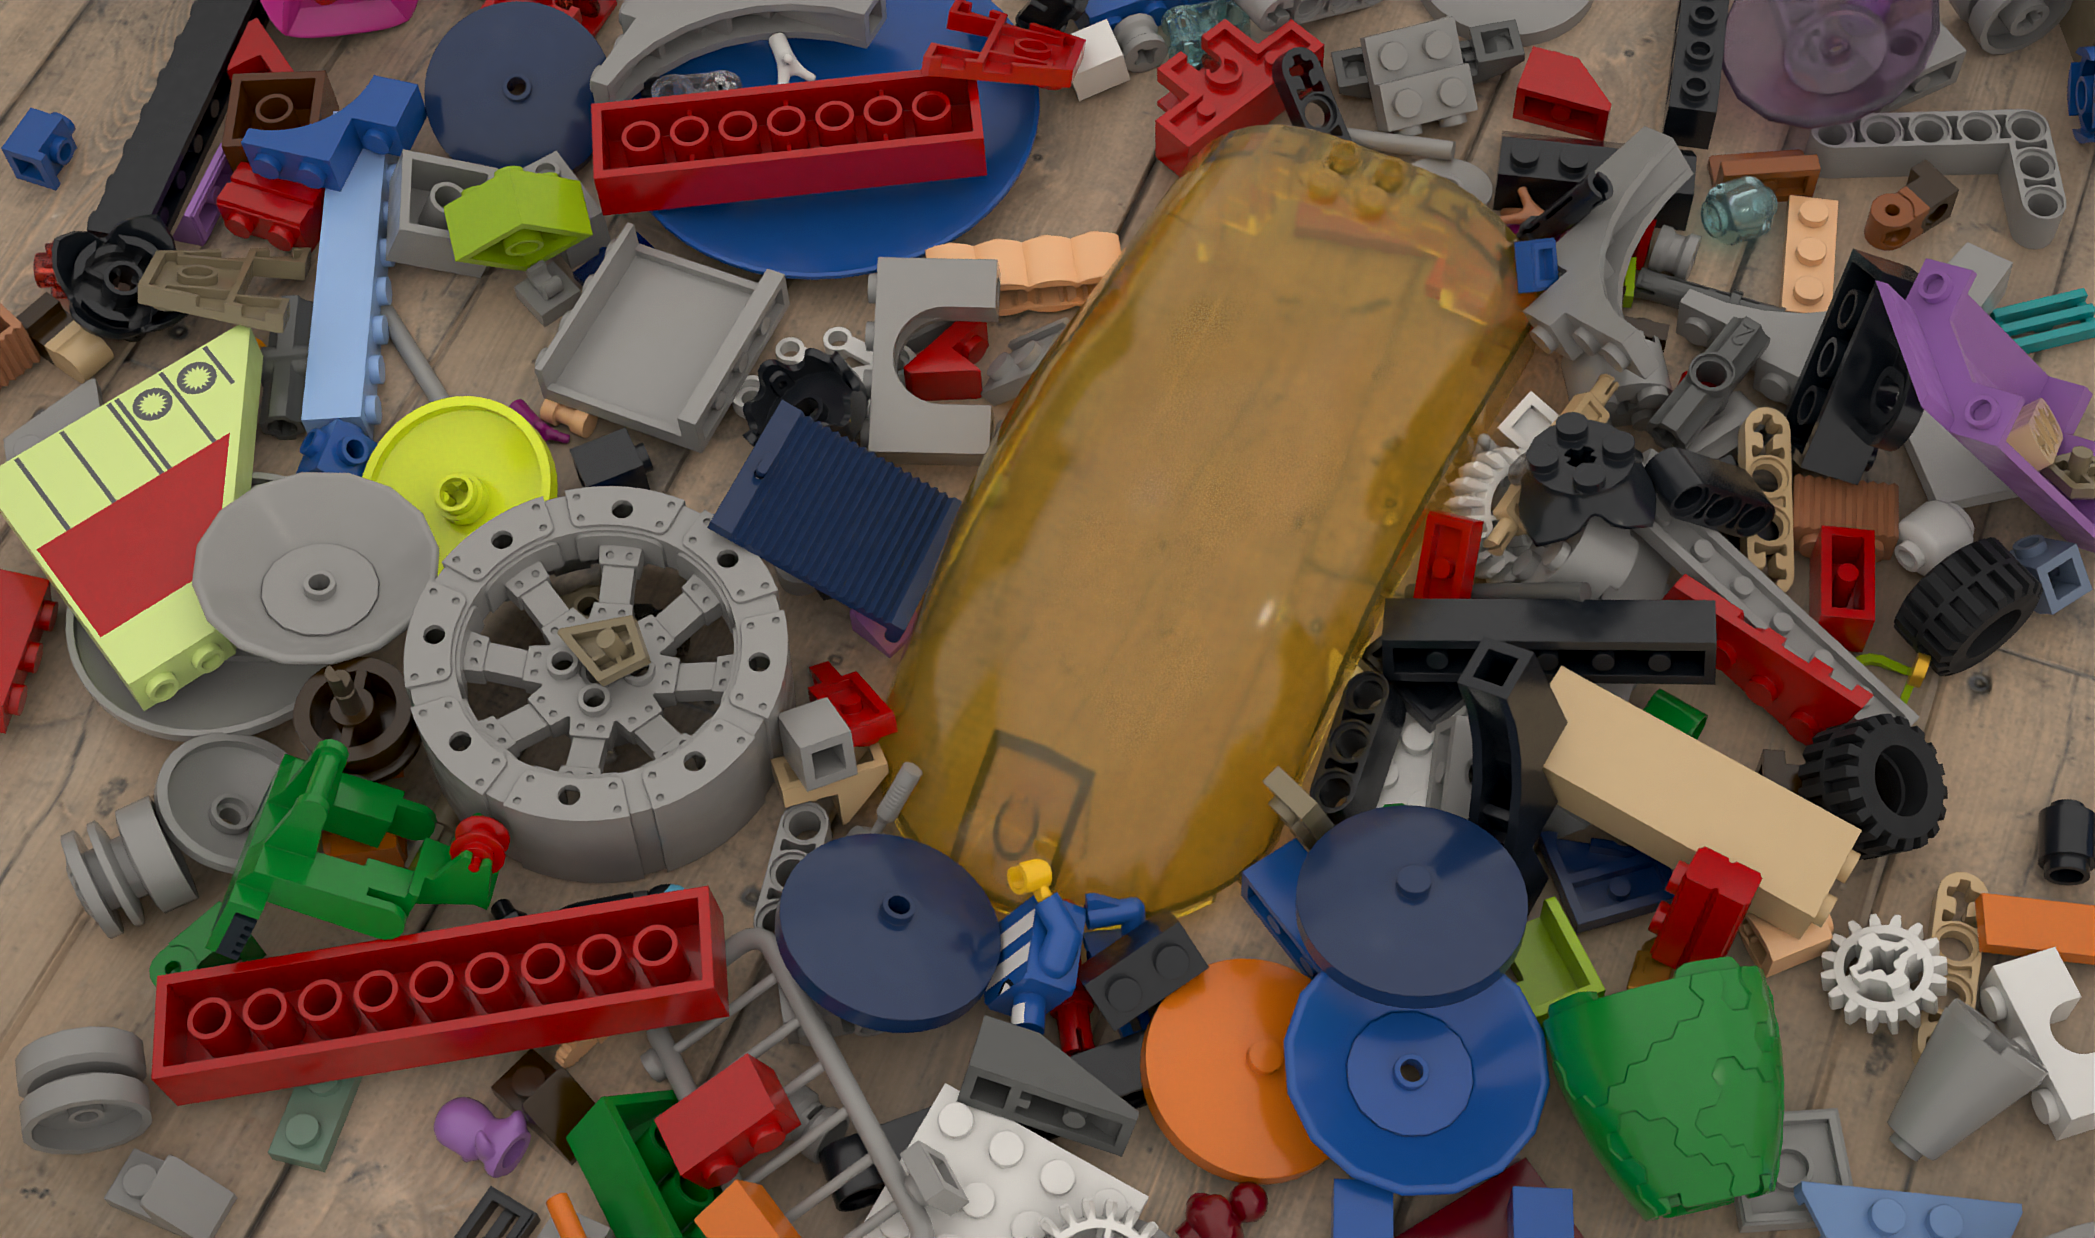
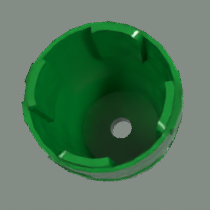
(1677, 1085)

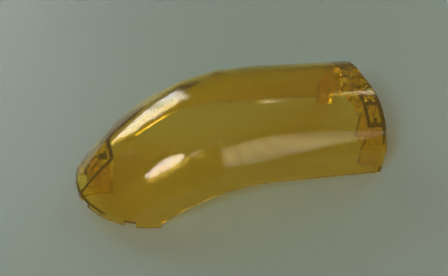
(1202, 519)

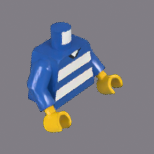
(1037, 950)

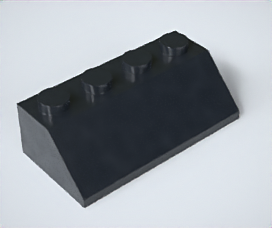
(1557, 164)

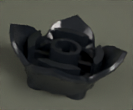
(91, 268)
(1578, 474)

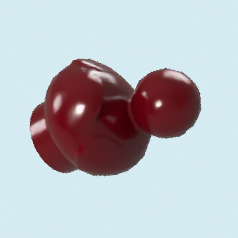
(1221, 1217)

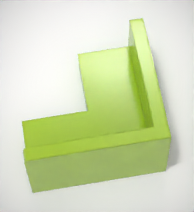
(1553, 961)

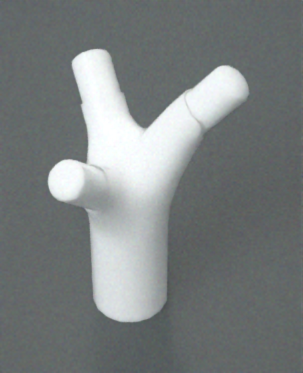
(786, 61)

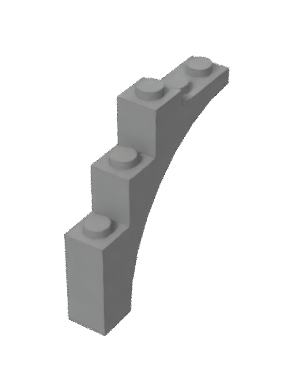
(671, 32)
(1585, 303)
(1793, 334)

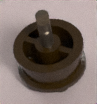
(364, 709)

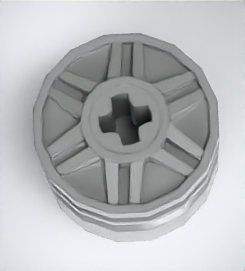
(127, 868)

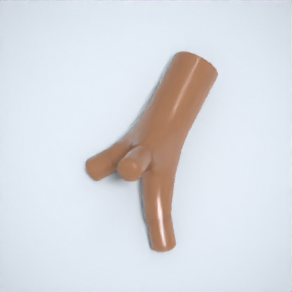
(1519, 215)

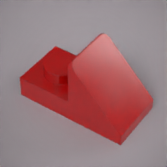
(257, 53)
(947, 365)

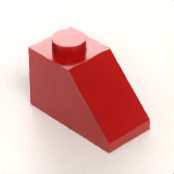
(1561, 95)

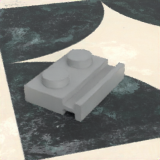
(1012, 370)

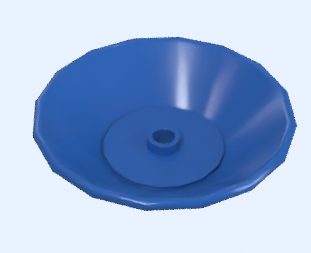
(1435, 1136)

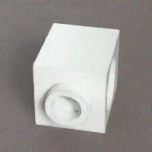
(1524, 423)

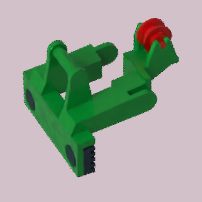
(373, 899)

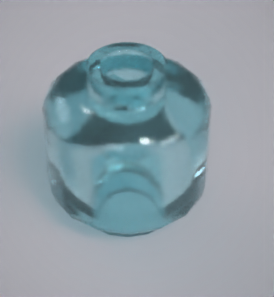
(1739, 210)

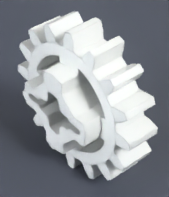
(1882, 977)

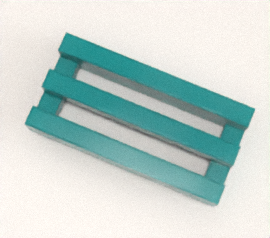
(2043, 314)

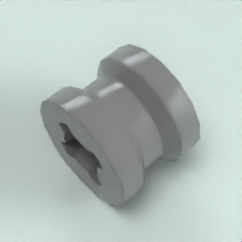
(1140, 42)
(1674, 252)

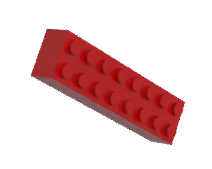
(785, 140)

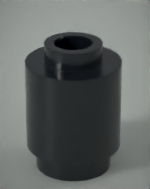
(2066, 842)

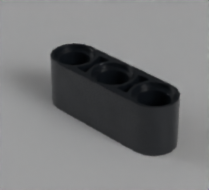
(1709, 493)
(1351, 730)

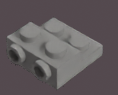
(1418, 77)

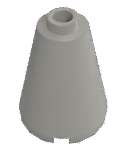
(1960, 1083)

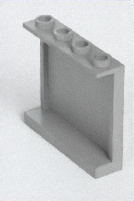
(660, 342)

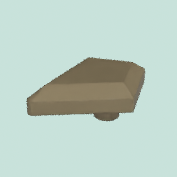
(2073, 473)
(608, 647)

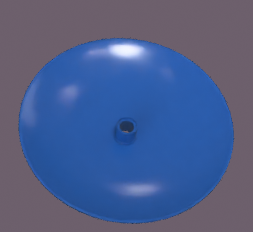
(849, 229)

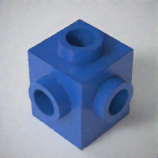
(336, 449)

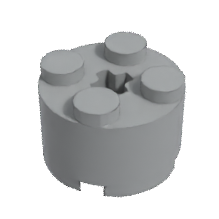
(1634, 399)
(1594, 556)

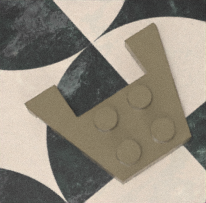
(216, 286)

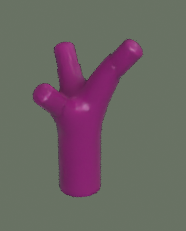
(544, 430)

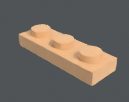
(1808, 254)

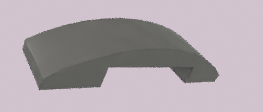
(1488, 51)

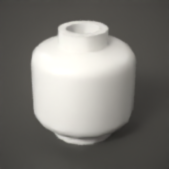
(1932, 535)

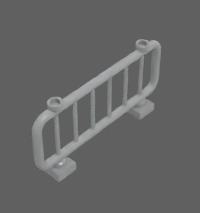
(930, 1175)

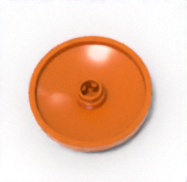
(1220, 1074)

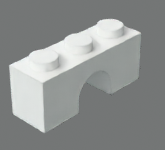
(2024, 1001)

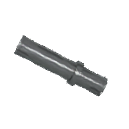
(1670, 290)

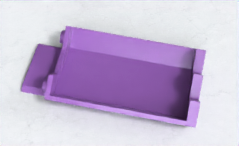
(1979, 381)

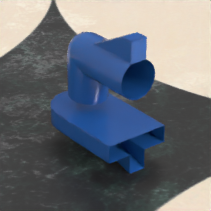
(1109, 911)

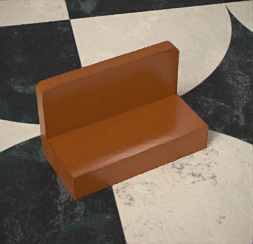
(1782, 171)

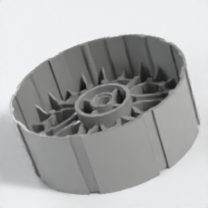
(627, 819)

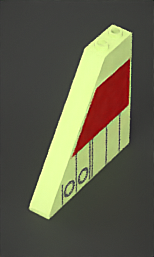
(127, 498)

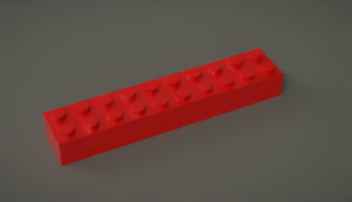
(440, 996)

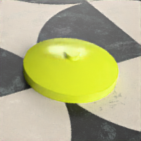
(463, 464)

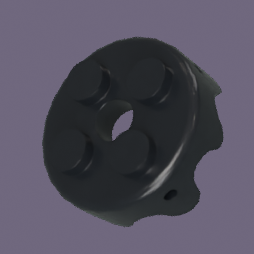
(813, 383)

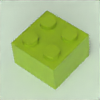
(517, 219)

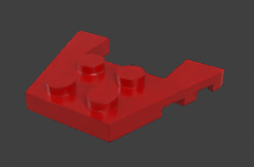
(1010, 53)

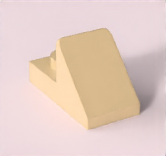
(846, 794)

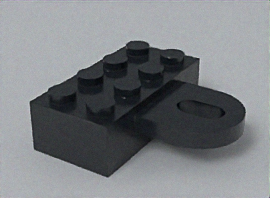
(1852, 377)

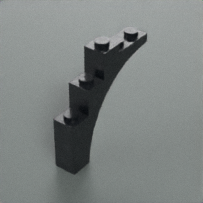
(1512, 734)

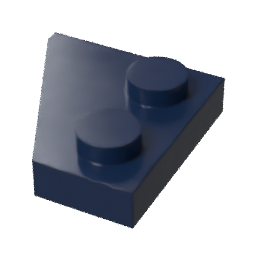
(1603, 880)

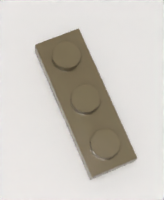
(1297, 808)

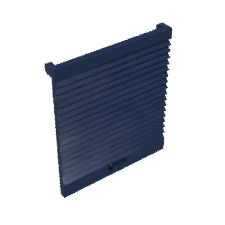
(838, 518)

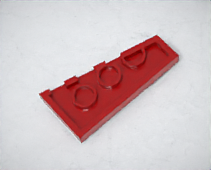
(1773, 677)

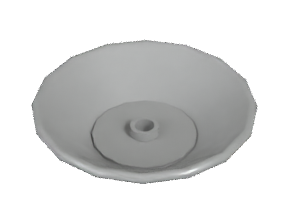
(306, 534)

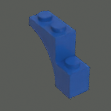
(324, 153)

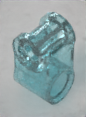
(1199, 20)

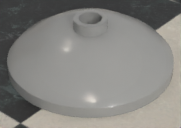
(214, 781)

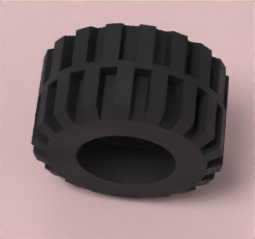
(1968, 606)
(1879, 780)

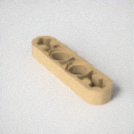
(2036, 434)
(1779, 464)
(1962, 975)

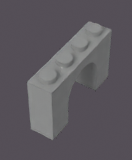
(906, 299)

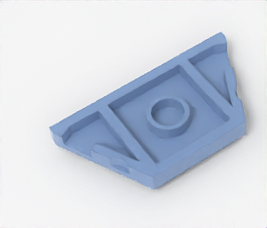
(1881, 1213)

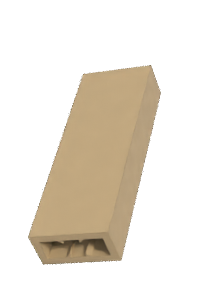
(1681, 795)

